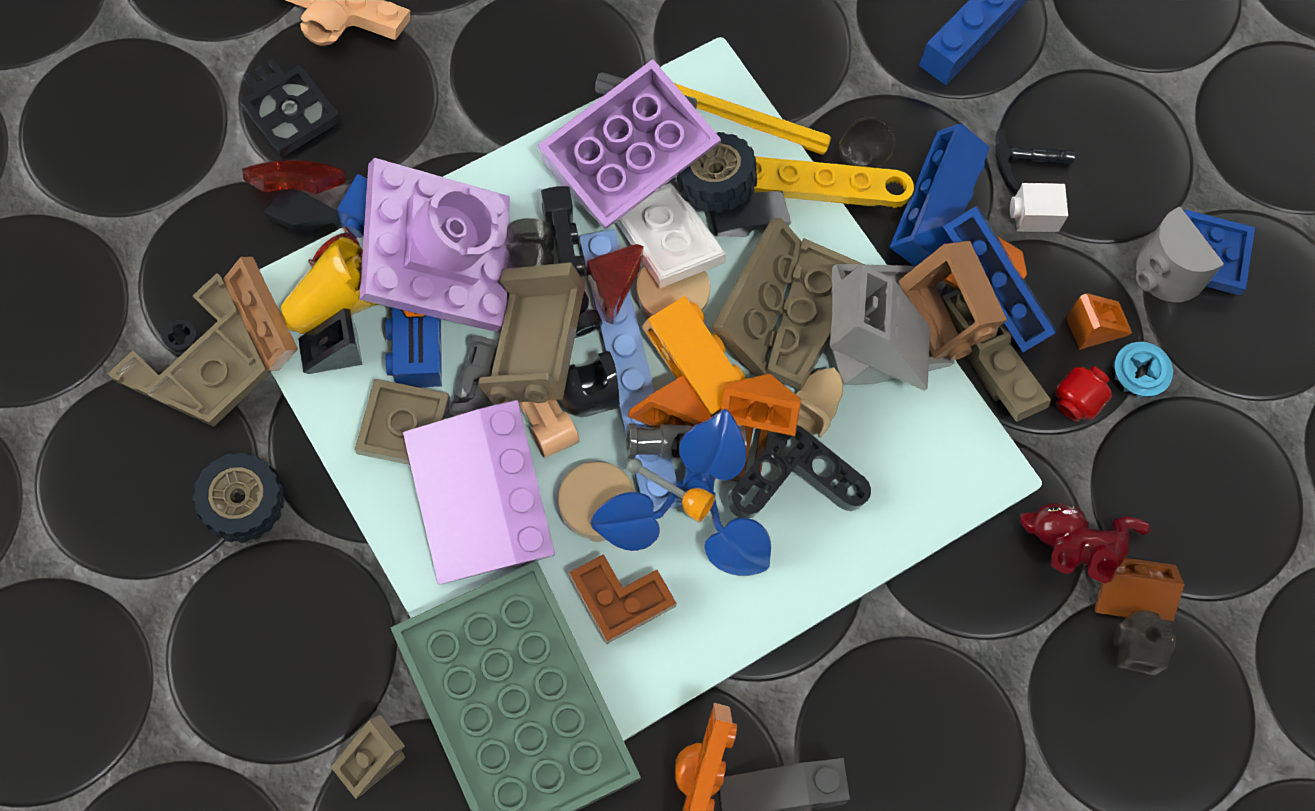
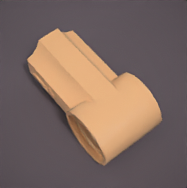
(550, 427)

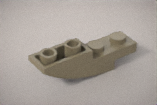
(999, 364)

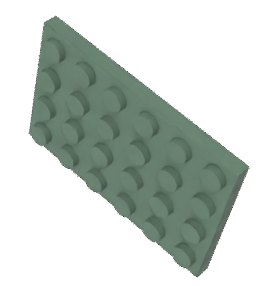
(515, 699)

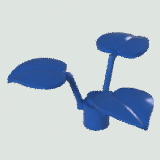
(708, 452)

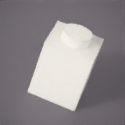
(1039, 207)

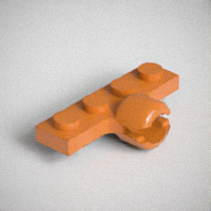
(700, 766)

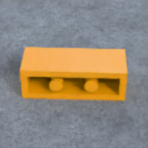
(692, 351)

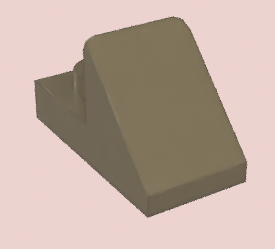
(369, 757)

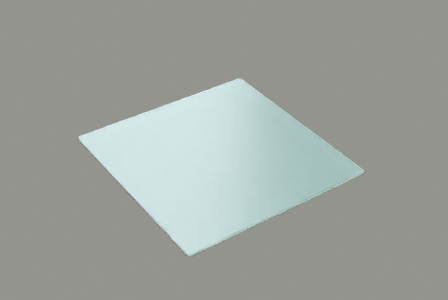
(929, 455)

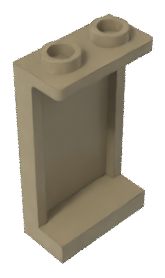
(536, 334)

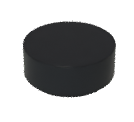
(588, 323)

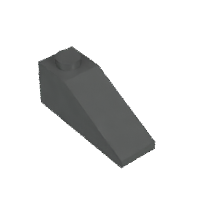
(787, 788)

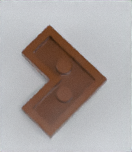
(620, 608)

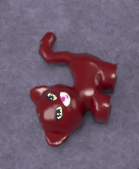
(1075, 543)

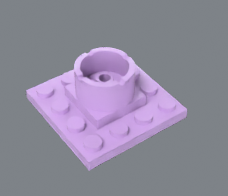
(434, 246)

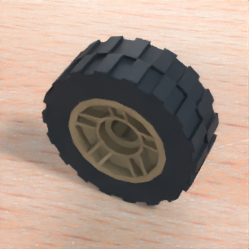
(721, 176)
(216, 498)

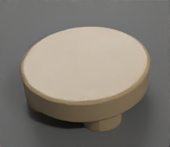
(654, 299)
(586, 491)

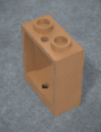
(977, 291)

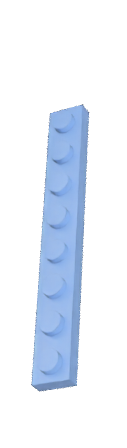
(632, 368)

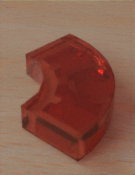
(294, 175)

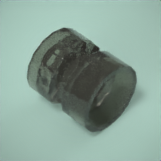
(529, 243)

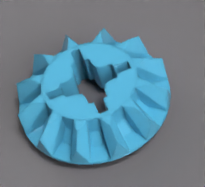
(1136, 355)

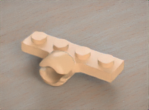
(328, 19)

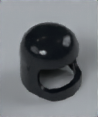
(592, 387)

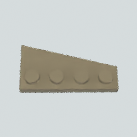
(758, 297)
(806, 315)

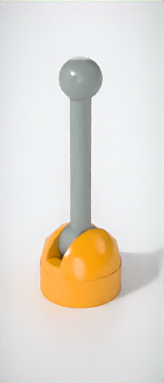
(695, 501)

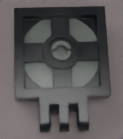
(287, 107)

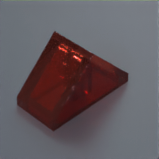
(613, 277)

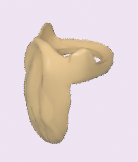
(820, 400)

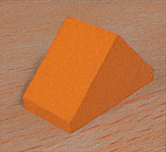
(1097, 321)
(762, 404)
(671, 405)

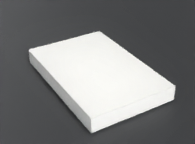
(672, 236)

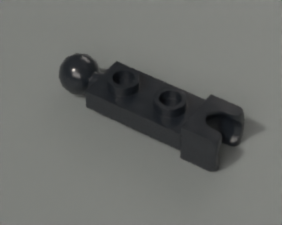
(558, 211)

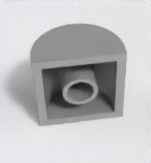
(1176, 260)

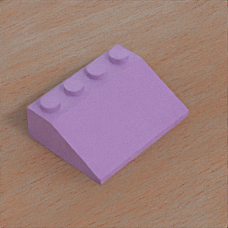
(628, 144)
(478, 492)

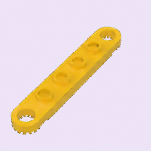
(831, 182)

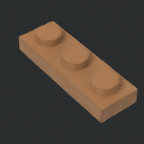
(260, 314)

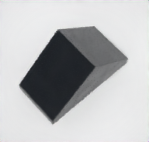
(331, 345)

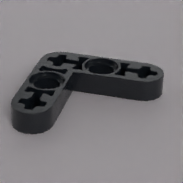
(800, 461)

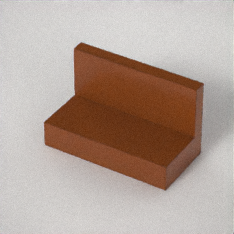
(1140, 587)

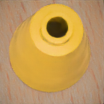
(327, 288)

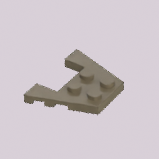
(211, 372)

